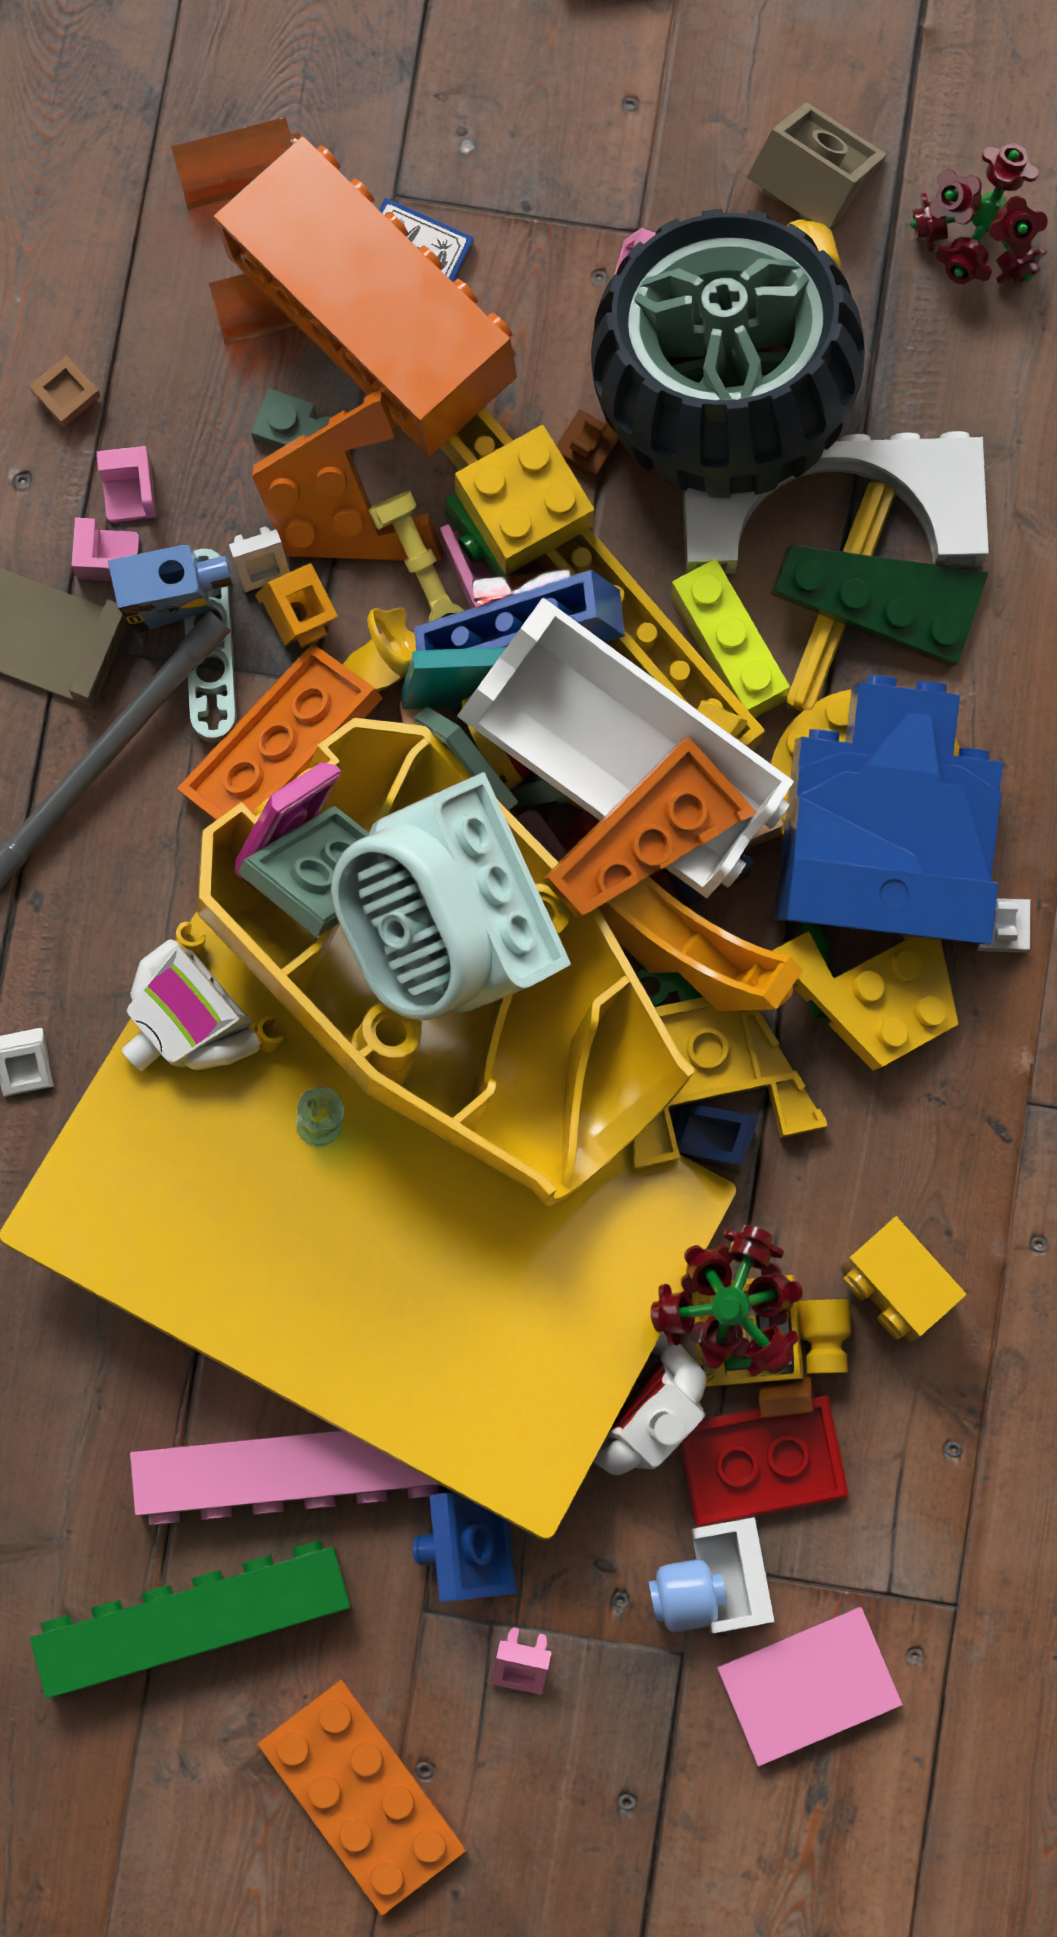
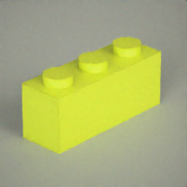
(729, 638)

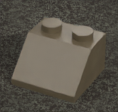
(815, 165)

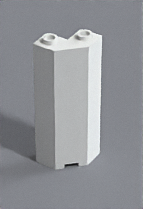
(603, 724)

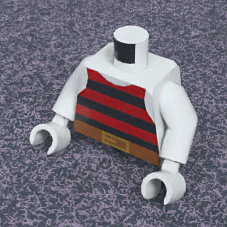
(656, 1413)

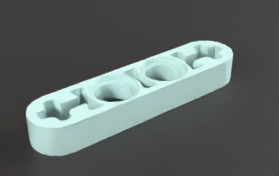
(224, 651)

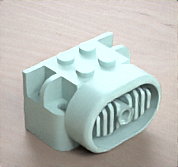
(444, 906)

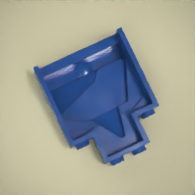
(892, 822)

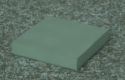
(465, 751)

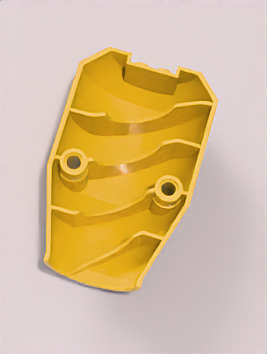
(527, 1083)

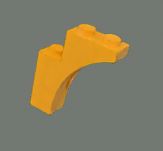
(716, 963)

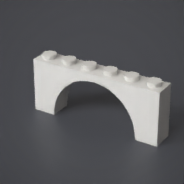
(934, 477)

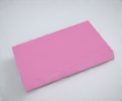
(809, 1686)

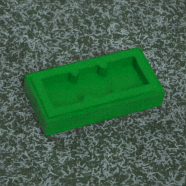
(471, 540)

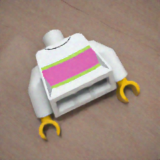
(189, 1012)

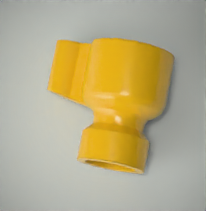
(825, 1327)

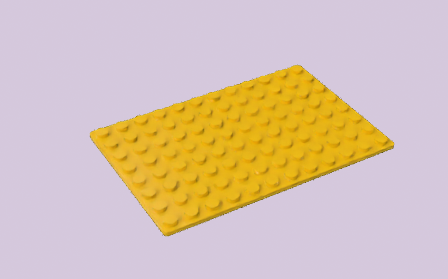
(368, 1271)

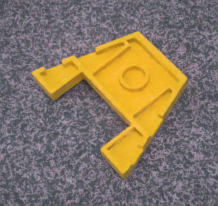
(884, 1002)
(730, 1056)

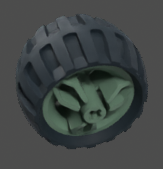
(720, 294)

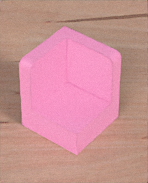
(127, 483)
(95, 547)

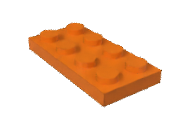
(279, 734)
(362, 1797)

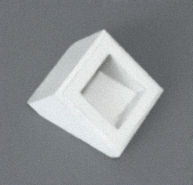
(24, 1062)

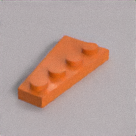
(656, 823)

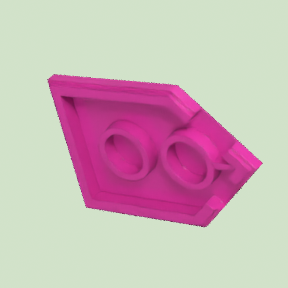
(289, 809)

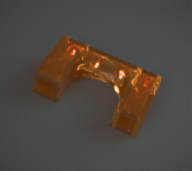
(217, 171)

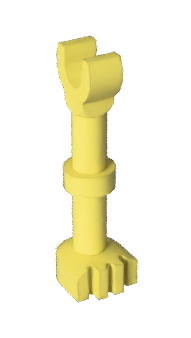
(420, 560)

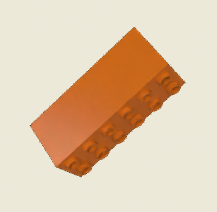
(368, 294)

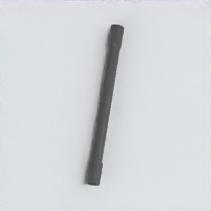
(191, 652)

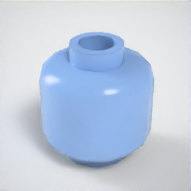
(687, 1595)

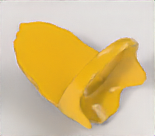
(387, 654)

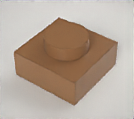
(65, 391)

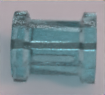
(310, 1105)

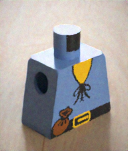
(166, 585)

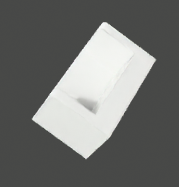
(736, 1553)

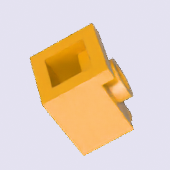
(304, 592)

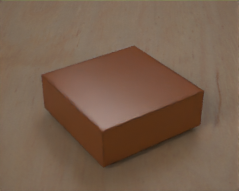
(786, 1397)

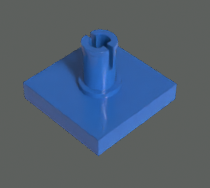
(468, 1549)

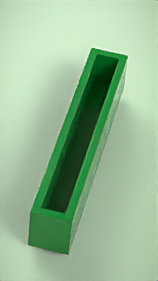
(189, 1621)

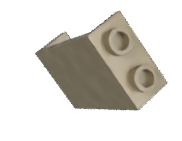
(57, 638)

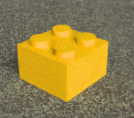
(524, 499)
(901, 1281)

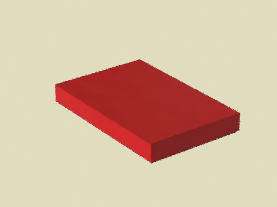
(762, 1465)

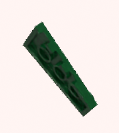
(892, 599)

